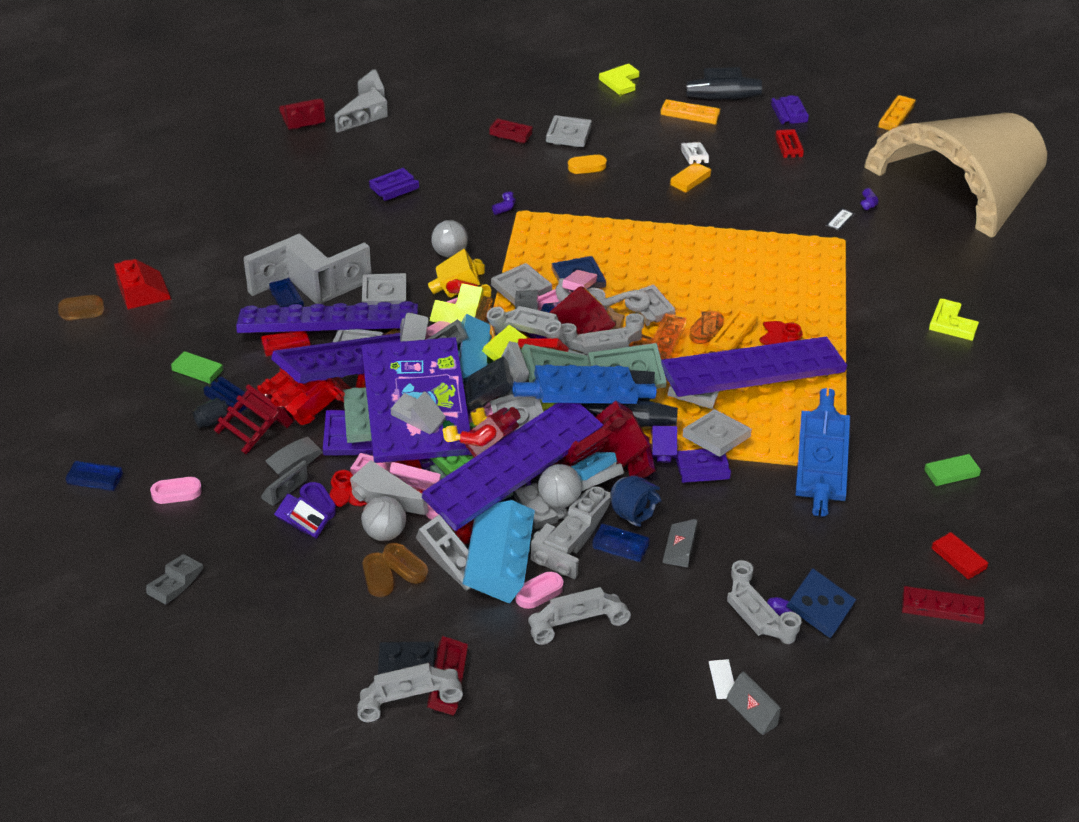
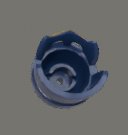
(630, 497)

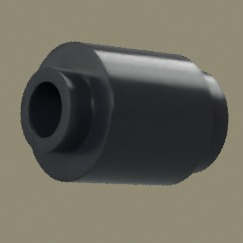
(210, 412)

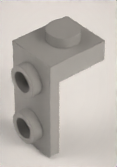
(551, 557)

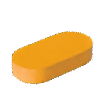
(587, 164)

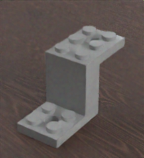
(307, 268)

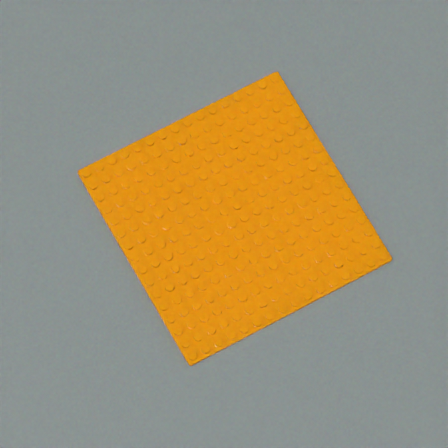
(707, 271)

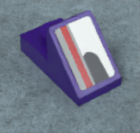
(302, 515)

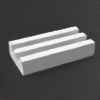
(691, 153)

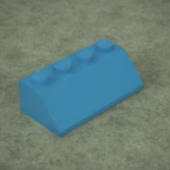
(471, 349)
(499, 550)

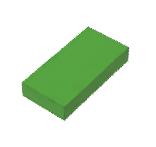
(197, 367)
(952, 470)

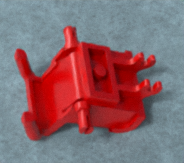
(305, 399)

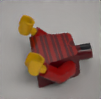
(487, 431)

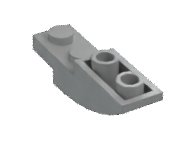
(581, 521)

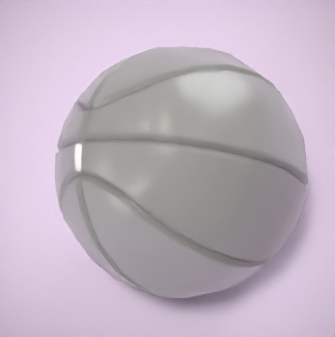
(449, 238)
(560, 486)
(383, 518)

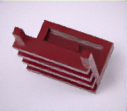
(261, 406)
(587, 447)

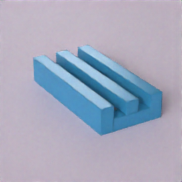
(594, 464)

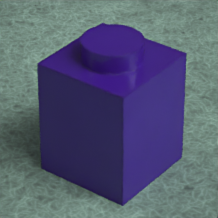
(664, 443)

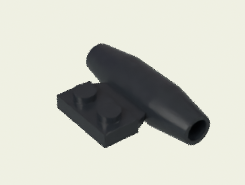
(723, 85)
(645, 411)

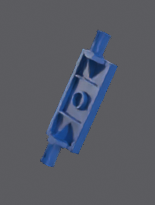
(583, 385)
(823, 454)

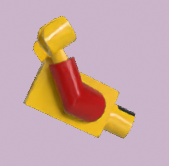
(458, 270)

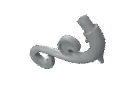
(599, 294)

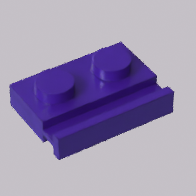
(790, 109)
(394, 184)
(702, 466)

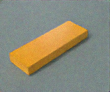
(690, 111)
(897, 112)
(733, 331)

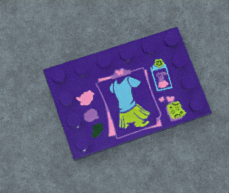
(412, 369)

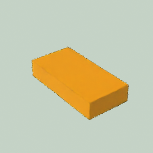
(690, 177)

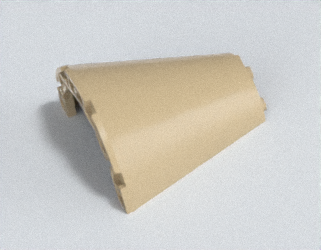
(995, 150)

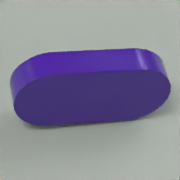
(318, 497)

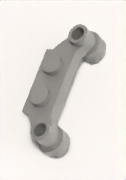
(527, 320)
(604, 339)
(574, 608)
(756, 610)
(407, 683)

